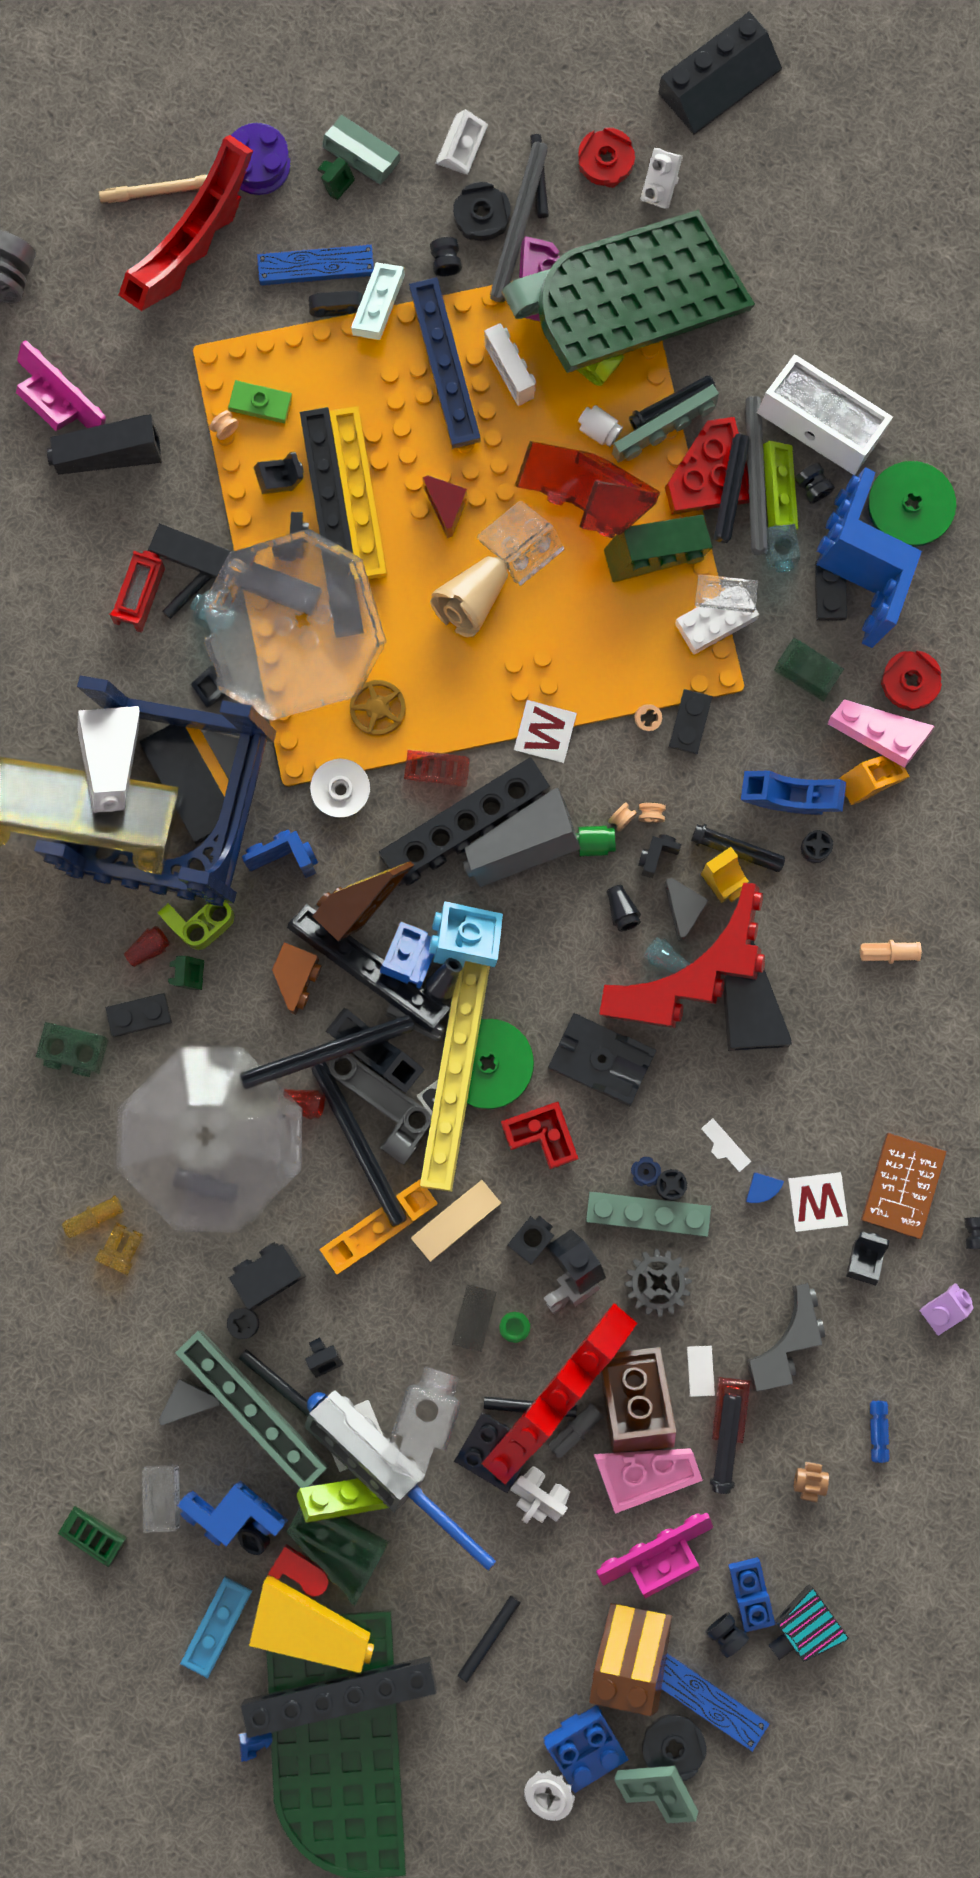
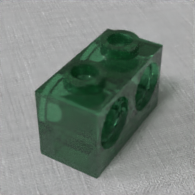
(808, 669)
(74, 1042)

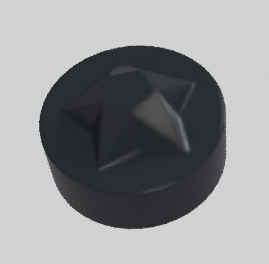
(253, 1540)

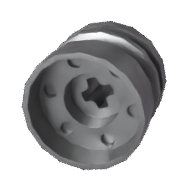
(15, 262)

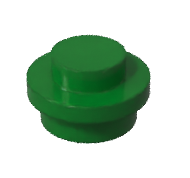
(514, 1327)

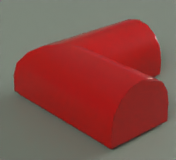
(542, 1125)

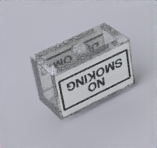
(161, 1498)

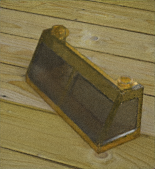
(58, 806)

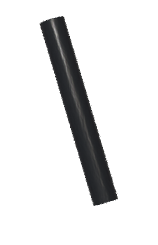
(541, 193)
(185, 595)
(275, 1381)
(514, 1405)
(488, 1639)

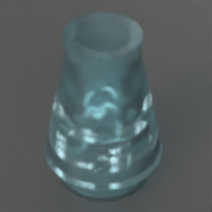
(665, 956)

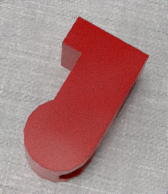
(300, 1569)

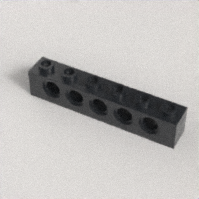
(524, 775)
(338, 1696)

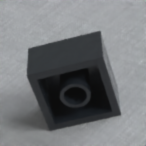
(266, 1276)

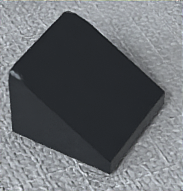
(207, 687)

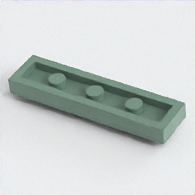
(656, 430)
(648, 1214)

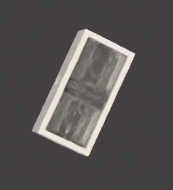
(824, 414)

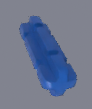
(879, 1431)

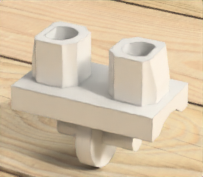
(661, 178)
(536, 1501)

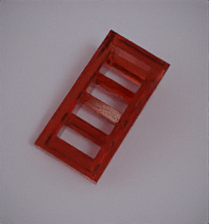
(461, 773)
(742, 1384)

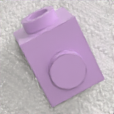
(947, 1309)

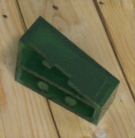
(341, 1549)

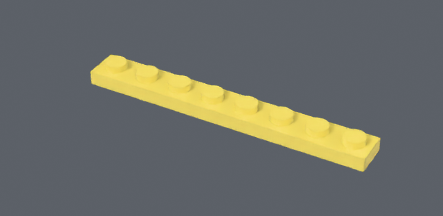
(454, 1078)

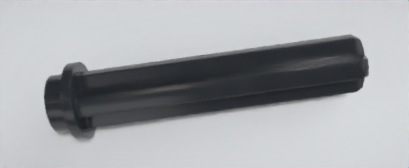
(646, 415)
(743, 849)
(727, 1442)

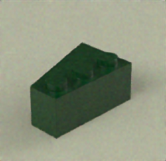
(657, 547)

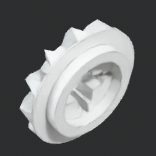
(540, 1801)

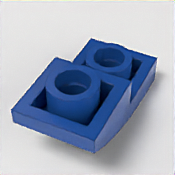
(751, 1594)

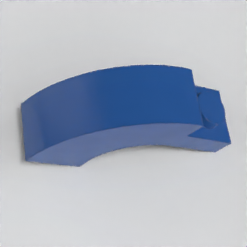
(793, 794)

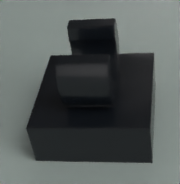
(323, 1358)

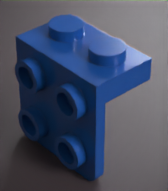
(283, 844)

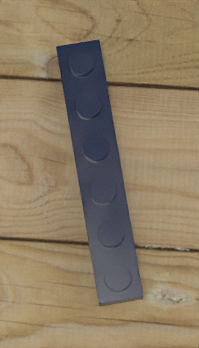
(444, 363)

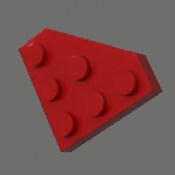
(702, 472)

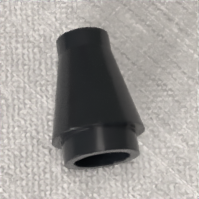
(623, 911)
(443, 981)

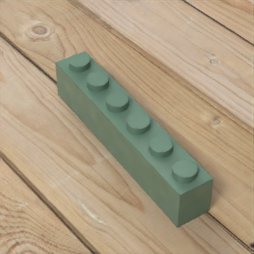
(252, 1409)

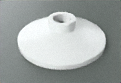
(337, 773)

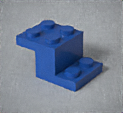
(231, 1514)

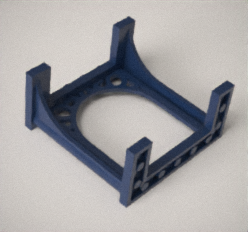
(216, 880)

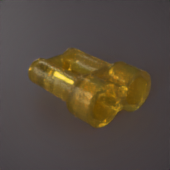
(119, 1261)

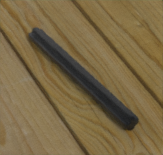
(326, 1052)
(359, 1144)

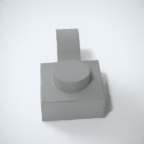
(557, 1299)

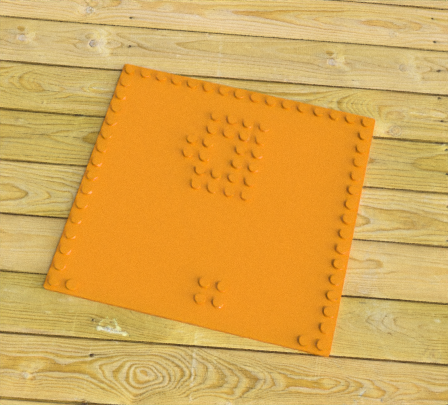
(555, 639)

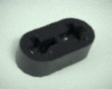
(334, 303)

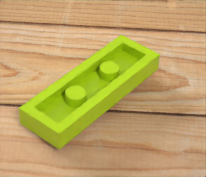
(780, 484)
(337, 1500)

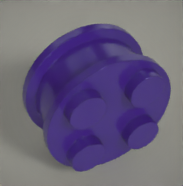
(269, 160)

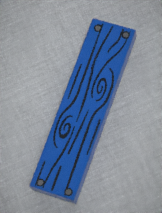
(315, 265)
(712, 1703)

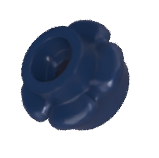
(653, 1168)

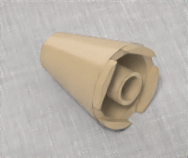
(470, 595)

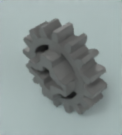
(648, 1293)

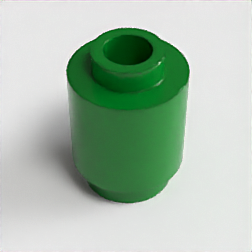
(596, 840)

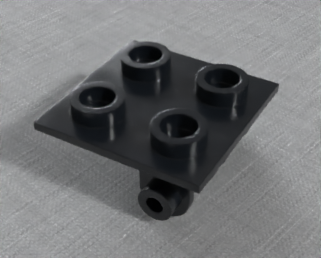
(477, 1447)

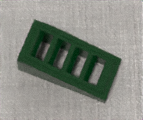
(108, 1532)

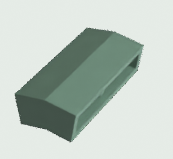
(361, 149)

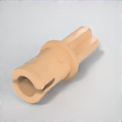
(890, 951)

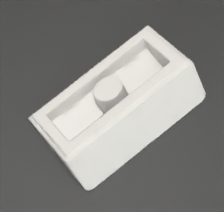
(462, 142)

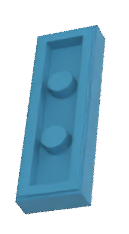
(216, 1627)

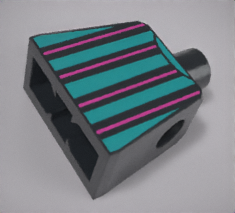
(807, 1627)

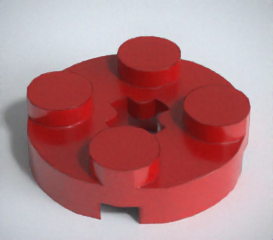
(601, 142)
(911, 663)

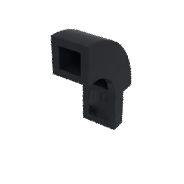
(382, 1057)

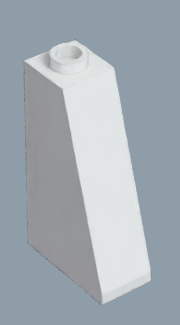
(108, 752)

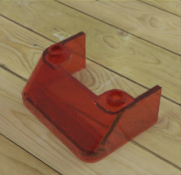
(604, 491)

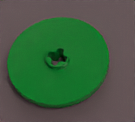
(920, 483)
(513, 1065)

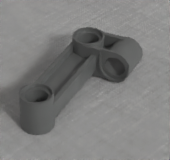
(391, 1102)

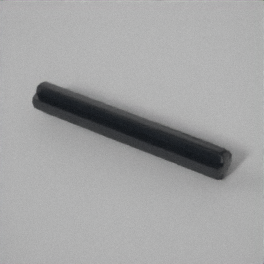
(731, 488)

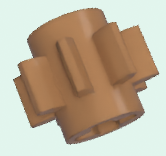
(811, 1482)

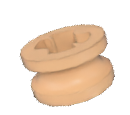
(224, 425)
(653, 724)
(652, 812)
(622, 817)

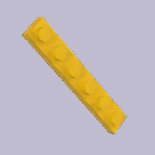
(358, 490)

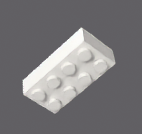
(509, 364)
(709, 625)

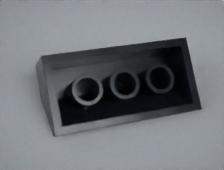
(720, 73)

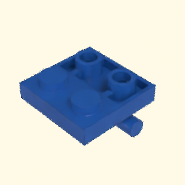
(585, 1748)

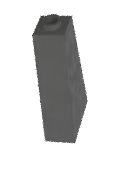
(523, 841)

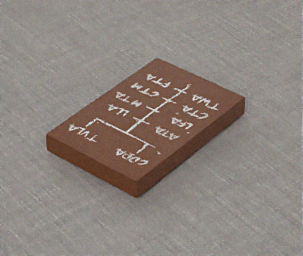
(903, 1186)

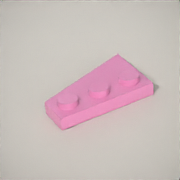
(881, 731)
(646, 1475)

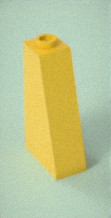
(307, 1630)

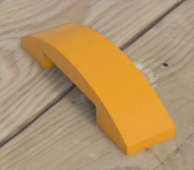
(376, 1229)

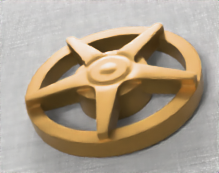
(378, 708)

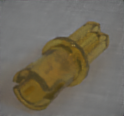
(92, 1217)

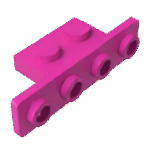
(52, 394)
(661, 1560)

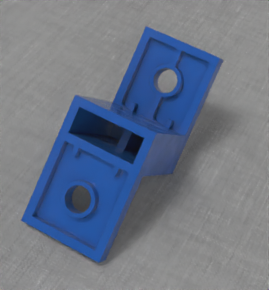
(868, 558)

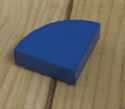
(762, 1188)
(251, 1745)

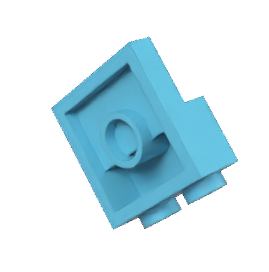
(466, 935)

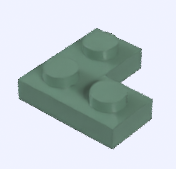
(661, 1786)

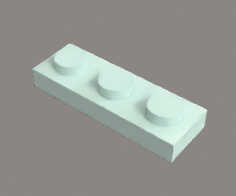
(378, 301)

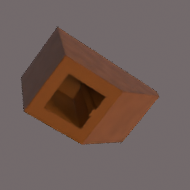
(293, 974)

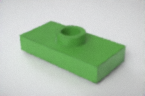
(260, 402)

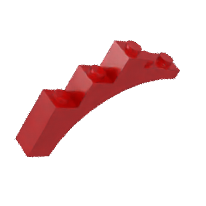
(191, 237)
(730, 955)
(560, 1394)

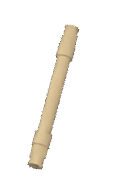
(126, 193)

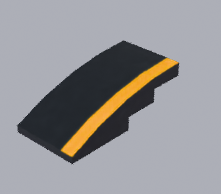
(187, 762)

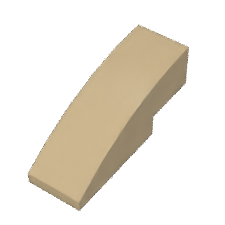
(455, 1220)

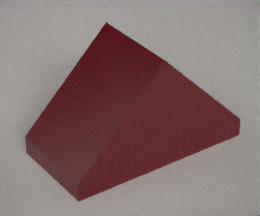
(446, 501)

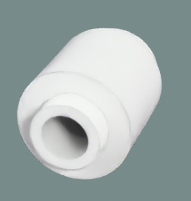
(599, 425)

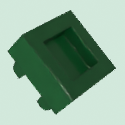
(336, 177)
(187, 972)

